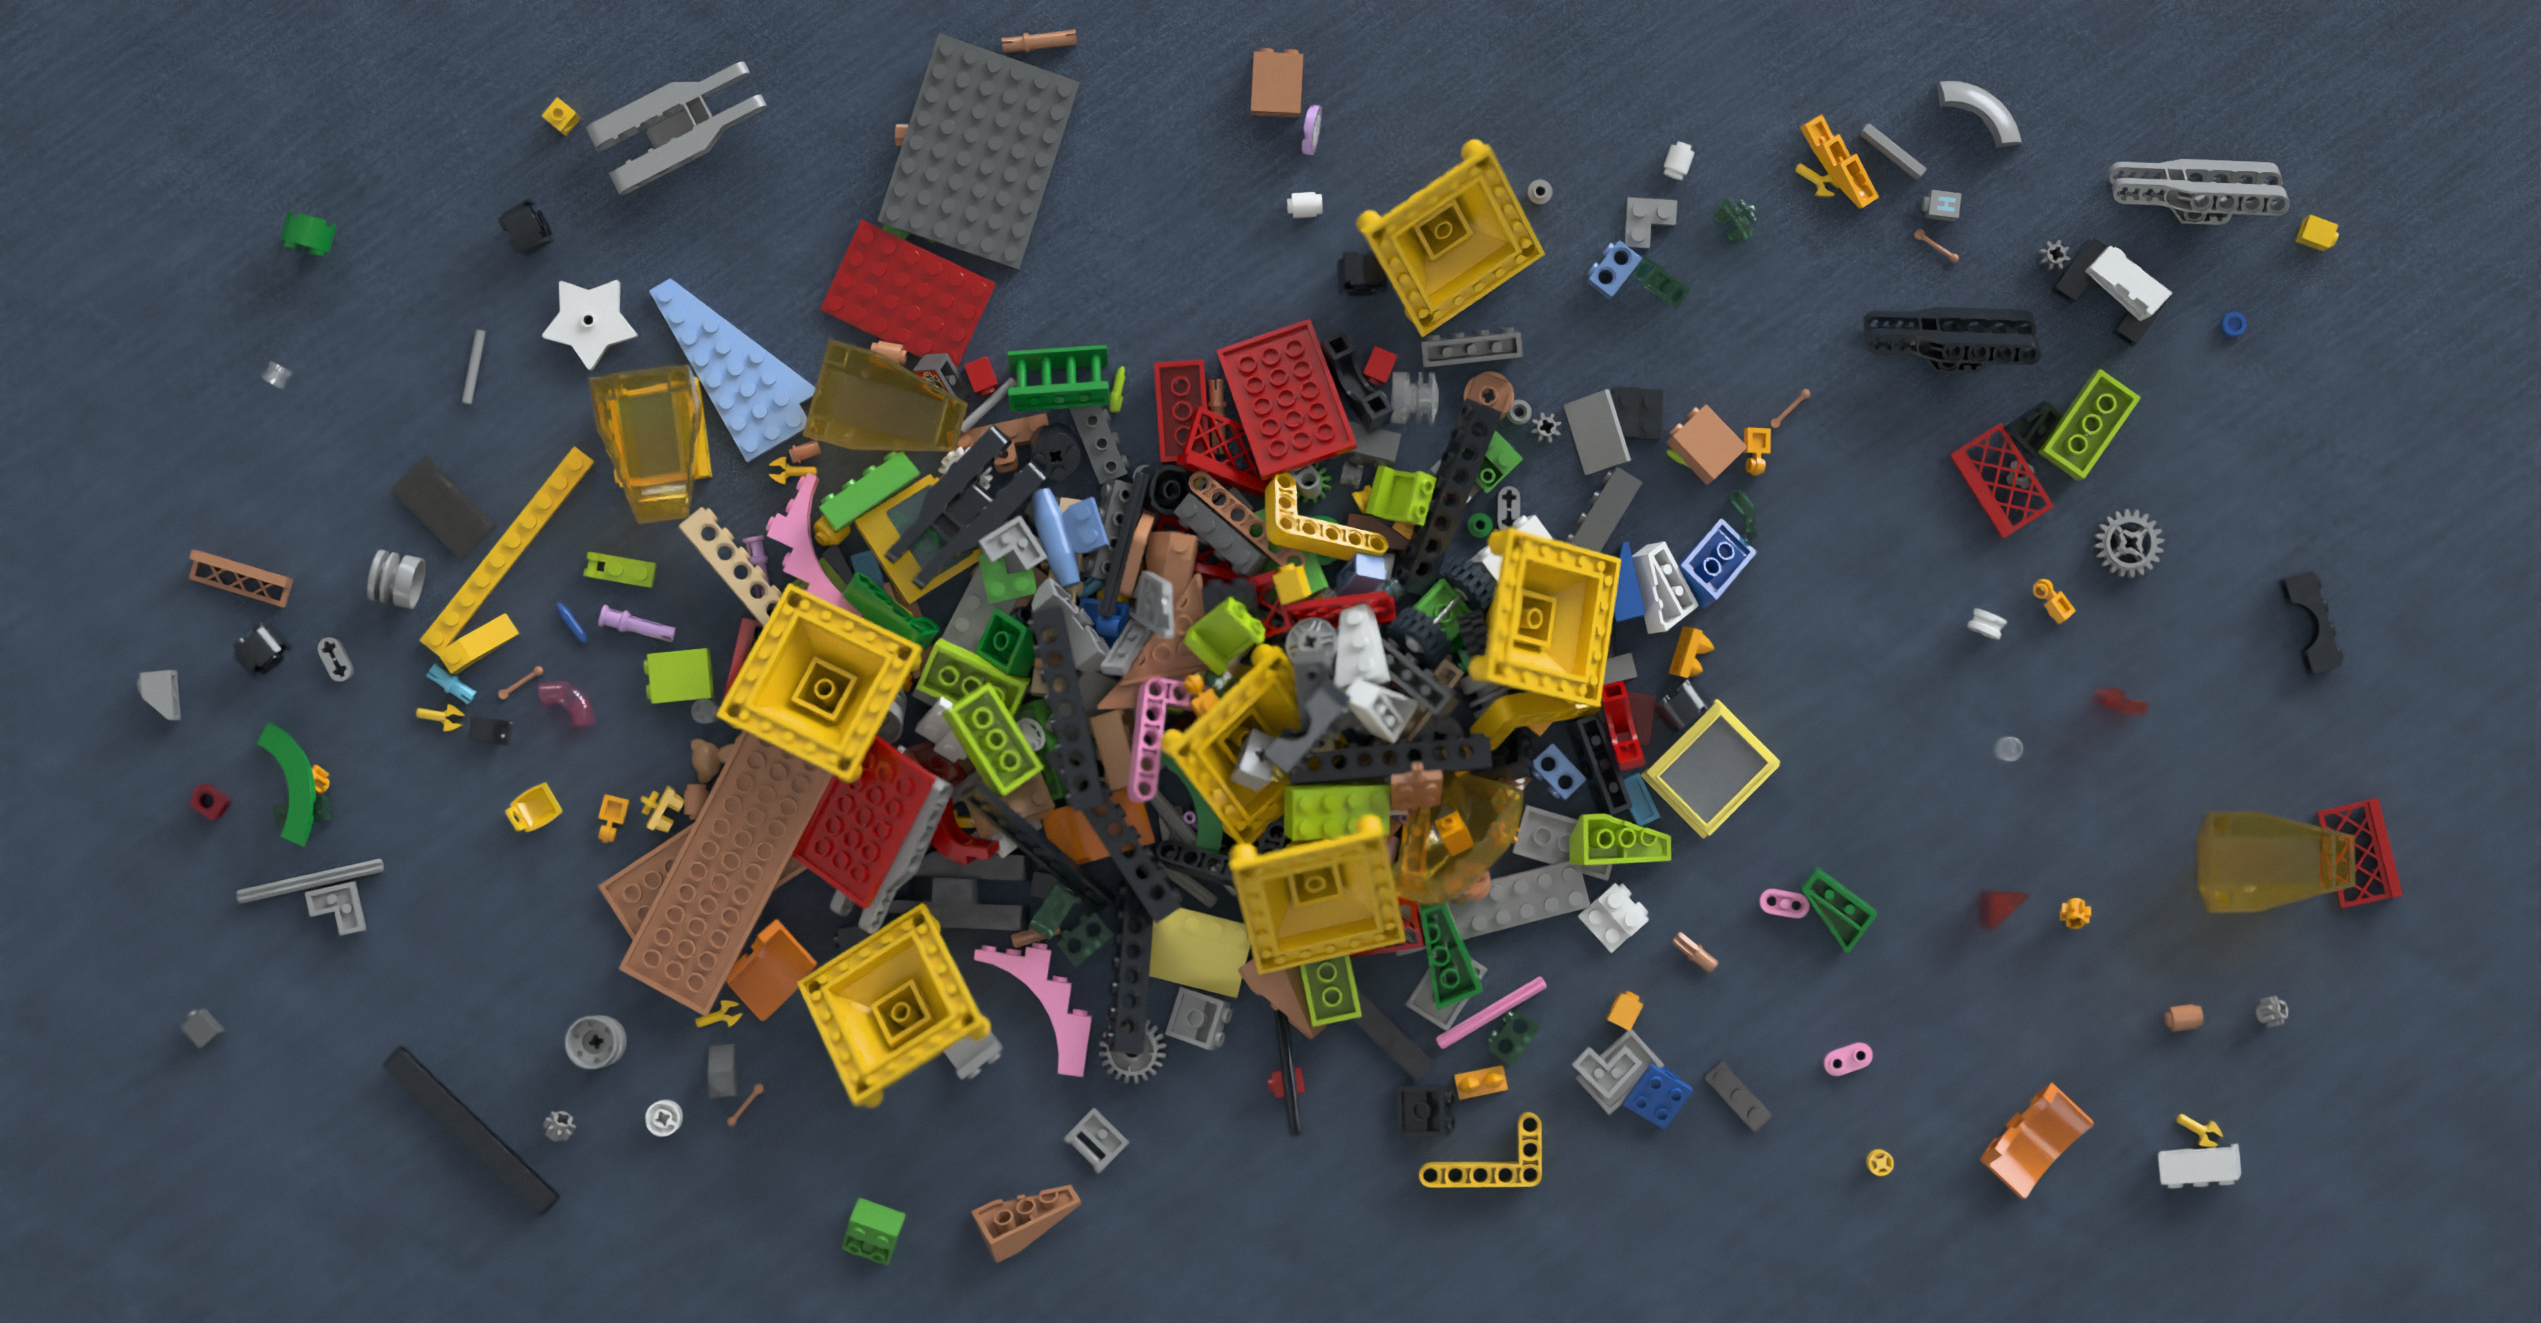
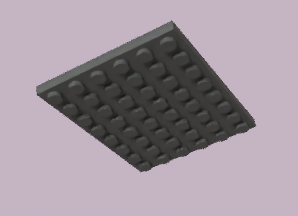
(978, 151)

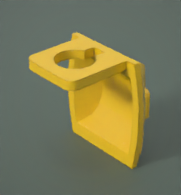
(534, 808)

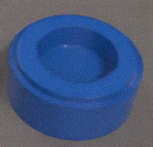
(2233, 324)

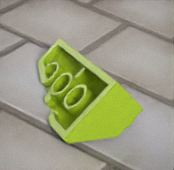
(1613, 841)

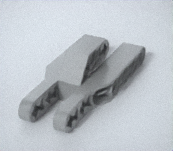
(678, 137)
(2202, 197)
(905, 863)

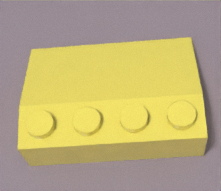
(1200, 951)

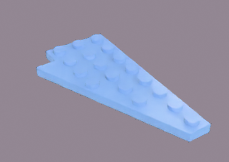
(746, 383)

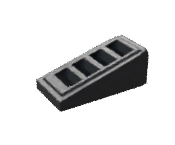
(837, 560)

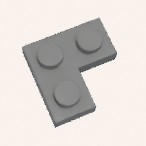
(1642, 214)
(1016, 538)
(342, 900)
(1607, 1076)

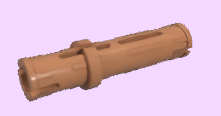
(1039, 41)
(1217, 406)

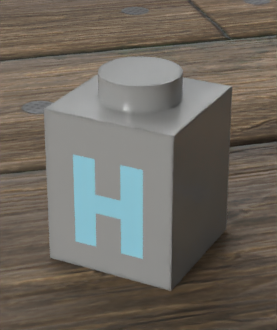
(1941, 205)

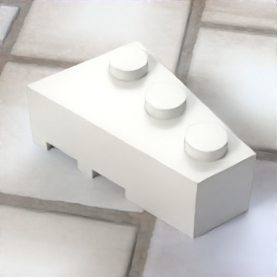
(1662, 588)

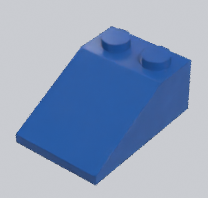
(1715, 562)
(1628, 595)

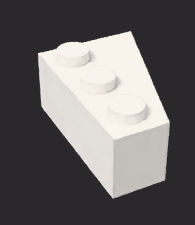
(2128, 283)
(1491, 563)
(1359, 648)
(1380, 709)
(2200, 1166)

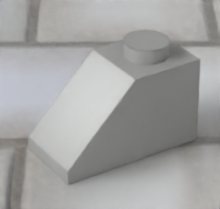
(161, 692)

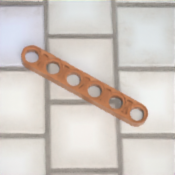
(1245, 525)

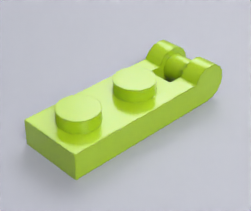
(621, 570)

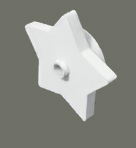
(607, 326)

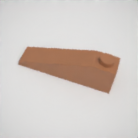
(1172, 558)
(1285, 992)
(1016, 1223)

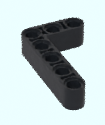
(1207, 859)

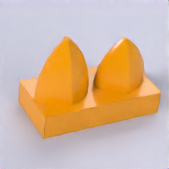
(1689, 644)
(1480, 1082)

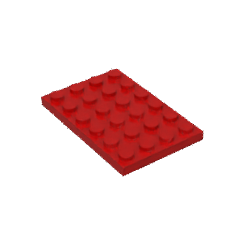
(907, 294)
(1286, 399)
(864, 822)

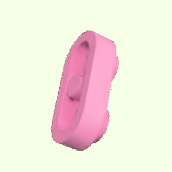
(1783, 903)
(1848, 1059)

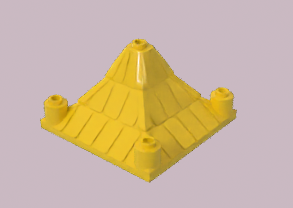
(1453, 240)
(1549, 618)
(819, 682)
(1210, 749)
(1318, 898)
(891, 1005)

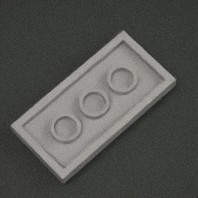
(1546, 839)

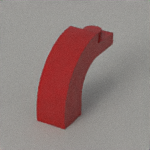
(1620, 726)
(956, 844)

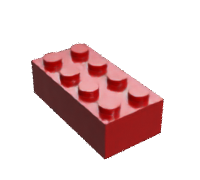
(1178, 393)

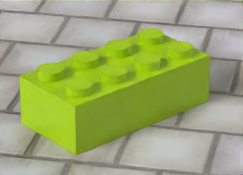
(2089, 425)
(957, 672)
(992, 740)
(1333, 808)
(1331, 990)

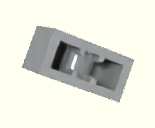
(1252, 765)

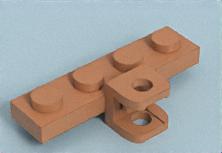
(1016, 430)

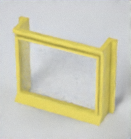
(1711, 769)

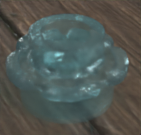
(1393, 588)

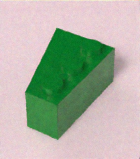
(1839, 908)

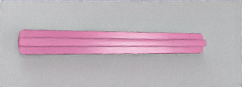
(1491, 1012)

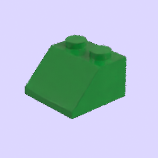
(1007, 644)

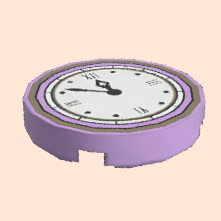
(1311, 129)

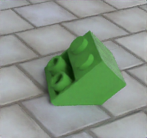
(1497, 463)
(873, 1231)

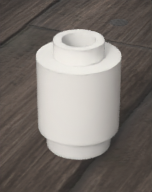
(1678, 160)
(1305, 205)

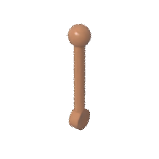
(1920, 234)
(1775, 423)
(504, 693)
(758, 1089)

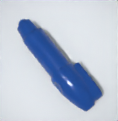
(569, 619)

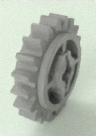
(2136, 550)

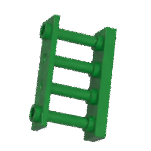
(1058, 395)

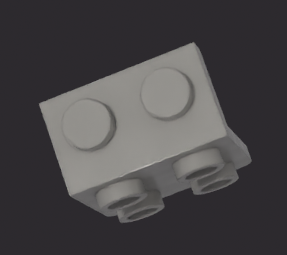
(970, 1054)

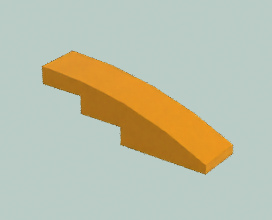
(1843, 168)

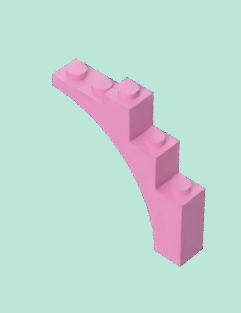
(796, 533)
(1033, 969)

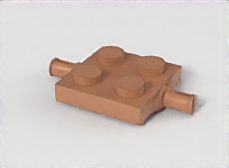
(1415, 789)

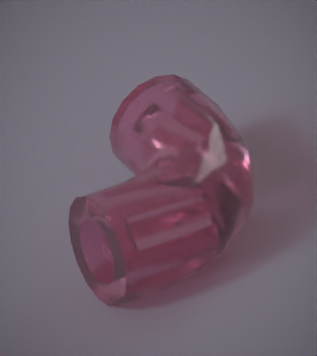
(571, 698)

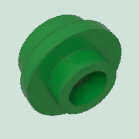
(1479, 517)

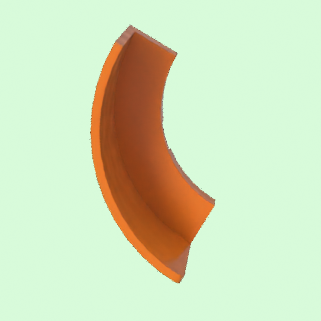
(1077, 838)
(771, 971)
(2035, 1139)

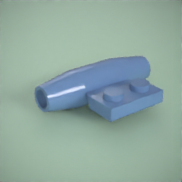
(1066, 533)

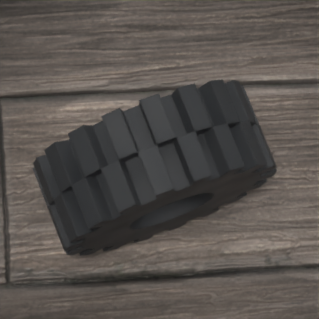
(1474, 633)

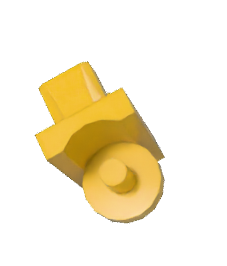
(657, 819)

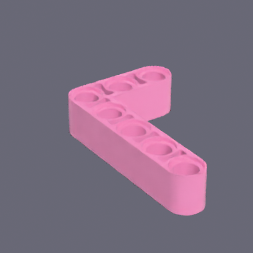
(1154, 730)

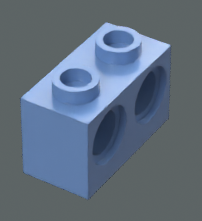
(1618, 273)
(1561, 767)

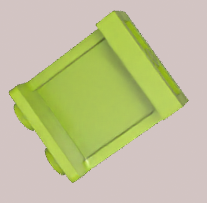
(1400, 496)
(1223, 635)
(679, 676)

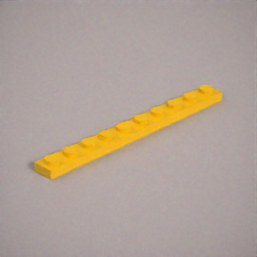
(507, 550)

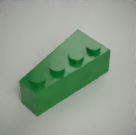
(1449, 961)

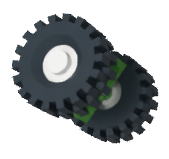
(1433, 622)

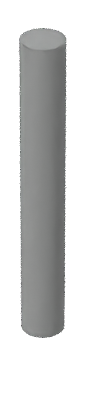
(473, 366)
(987, 405)

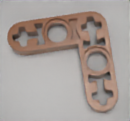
(1136, 552)

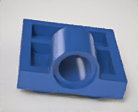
(1106, 627)
(1658, 1095)

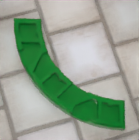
(299, 781)
(1209, 825)

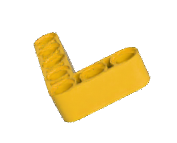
(1312, 535)
(1525, 710)
(1492, 1168)

